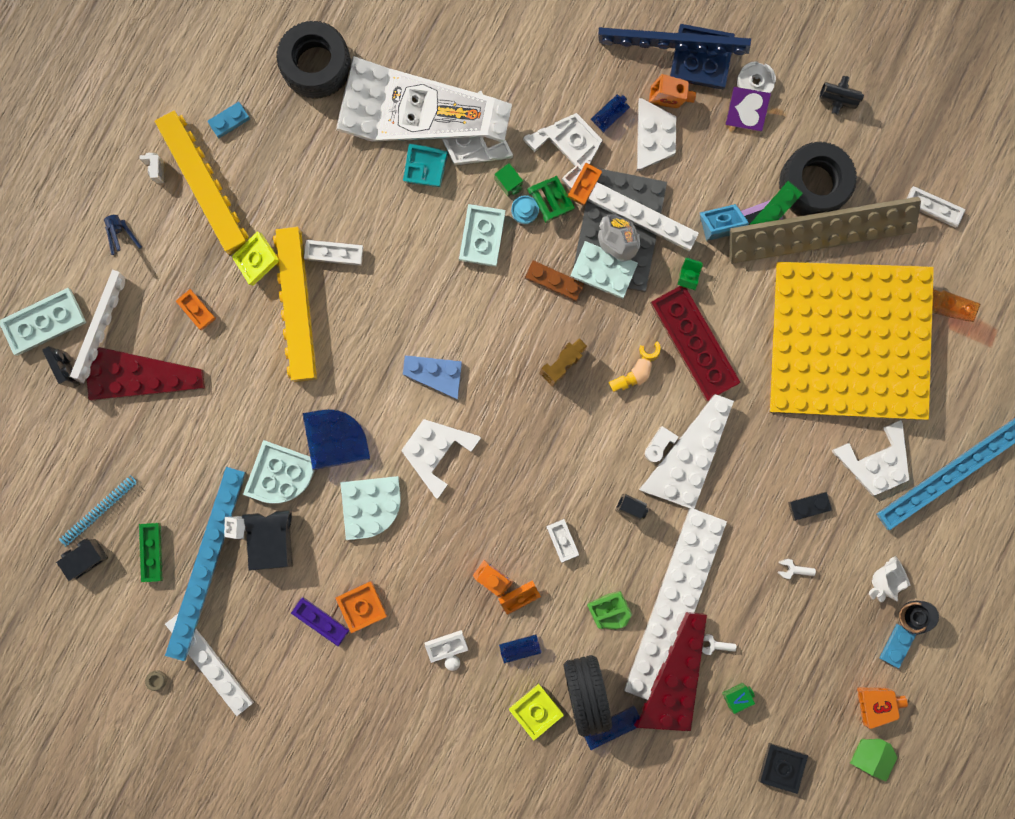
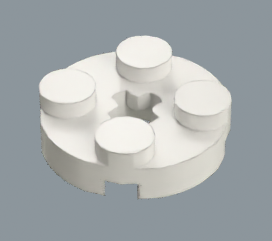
(759, 71)

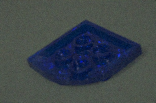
(334, 439)

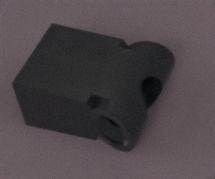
(268, 540)

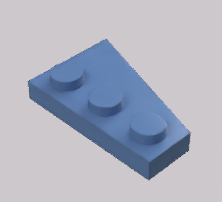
(435, 373)

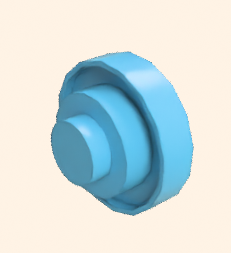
(524, 209)

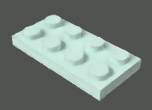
(42, 321)

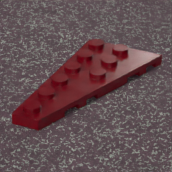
(130, 375)
(676, 684)

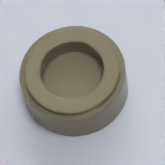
(155, 680)

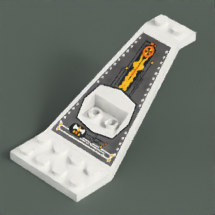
(381, 99)

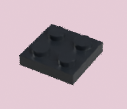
(60, 365)
(783, 768)

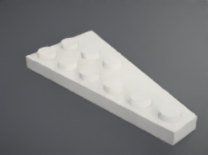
(687, 463)

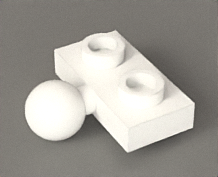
(447, 648)

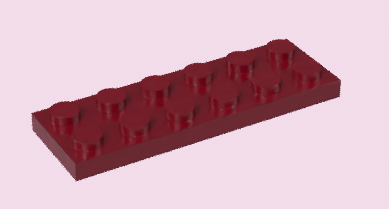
(695, 342)

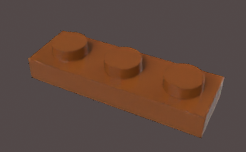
(554, 280)

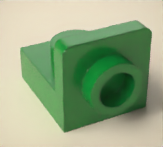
(690, 273)

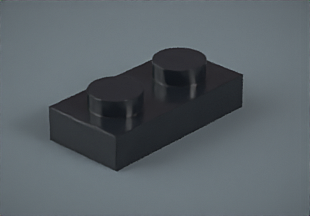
(810, 506)

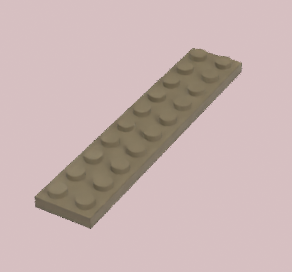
(824, 230)

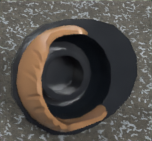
(918, 617)

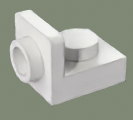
(155, 167)
(234, 527)

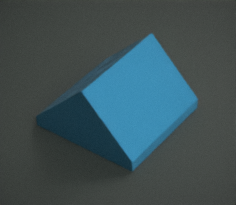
(718, 221)

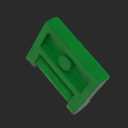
(556, 197)

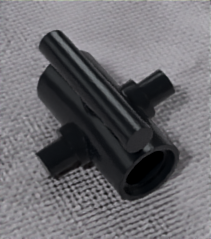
(840, 95)

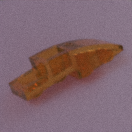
(954, 306)

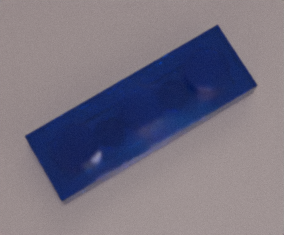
(621, 724)

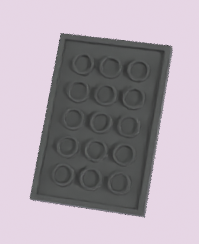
(640, 189)

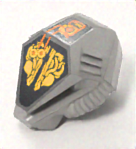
(618, 237)

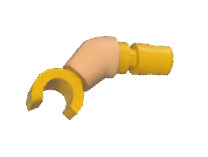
(639, 373)

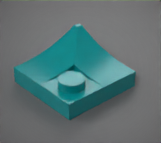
(424, 165)

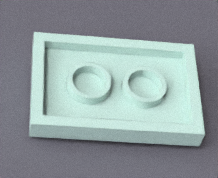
(482, 235)
(603, 270)

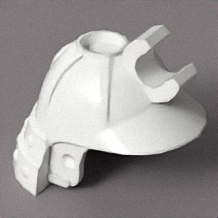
(889, 580)

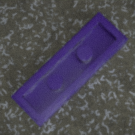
(320, 621)

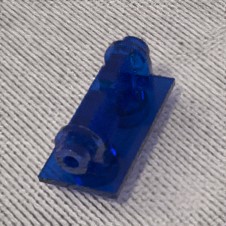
(610, 112)
(520, 648)

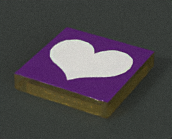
(747, 108)

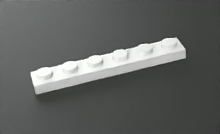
(643, 216)
(96, 330)
(216, 672)

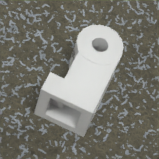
(655, 449)

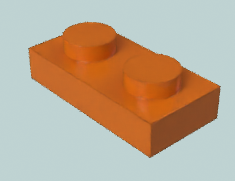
(584, 184)
(195, 309)
(519, 597)

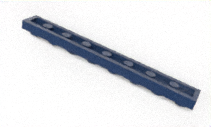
(678, 41)

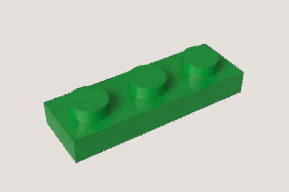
(778, 204)
(150, 552)

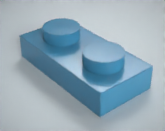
(228, 120)
(897, 646)

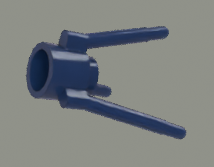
(113, 227)

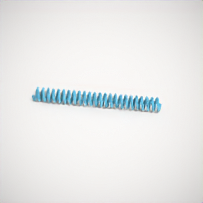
(82, 522)

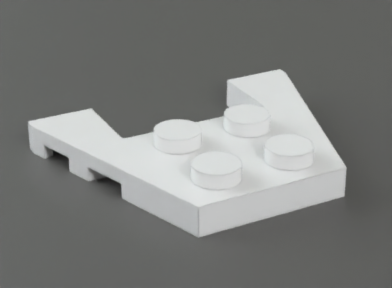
(573, 139)
(474, 150)
(429, 446)
(883, 468)

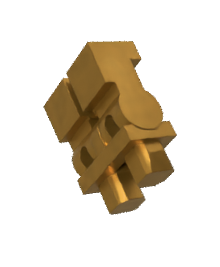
(568, 356)

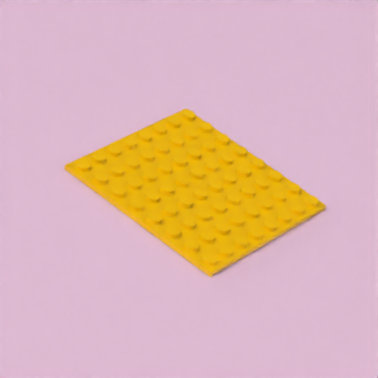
(852, 340)

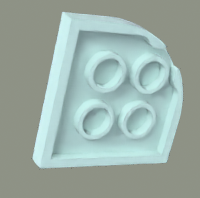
(278, 474)
(370, 506)

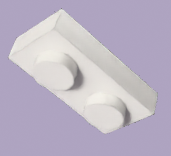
(562, 540)

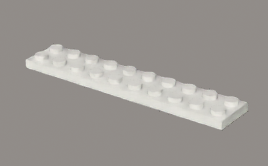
(677, 595)

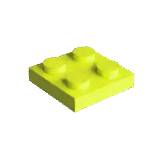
(255, 258)
(536, 711)

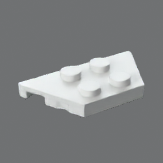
(655, 134)

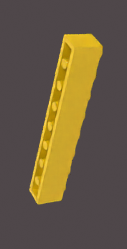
(201, 182)
(295, 305)

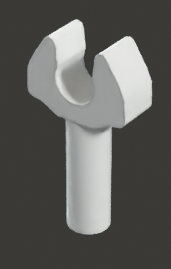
(795, 569)
(717, 645)

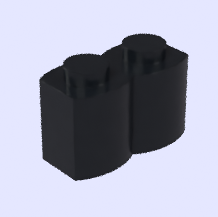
(632, 507)

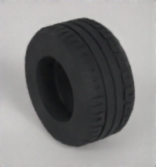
(307, 36)
(832, 160)
(588, 696)

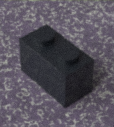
(82, 559)

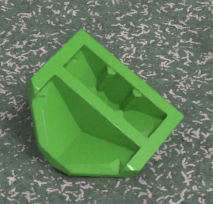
(610, 611)
(875, 757)

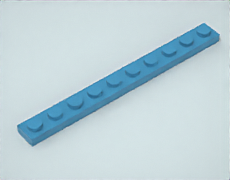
(948, 476)
(204, 565)

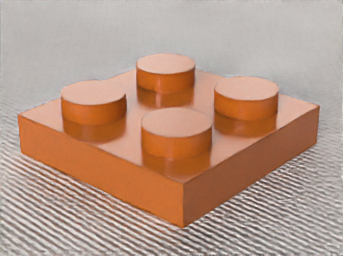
(361, 607)

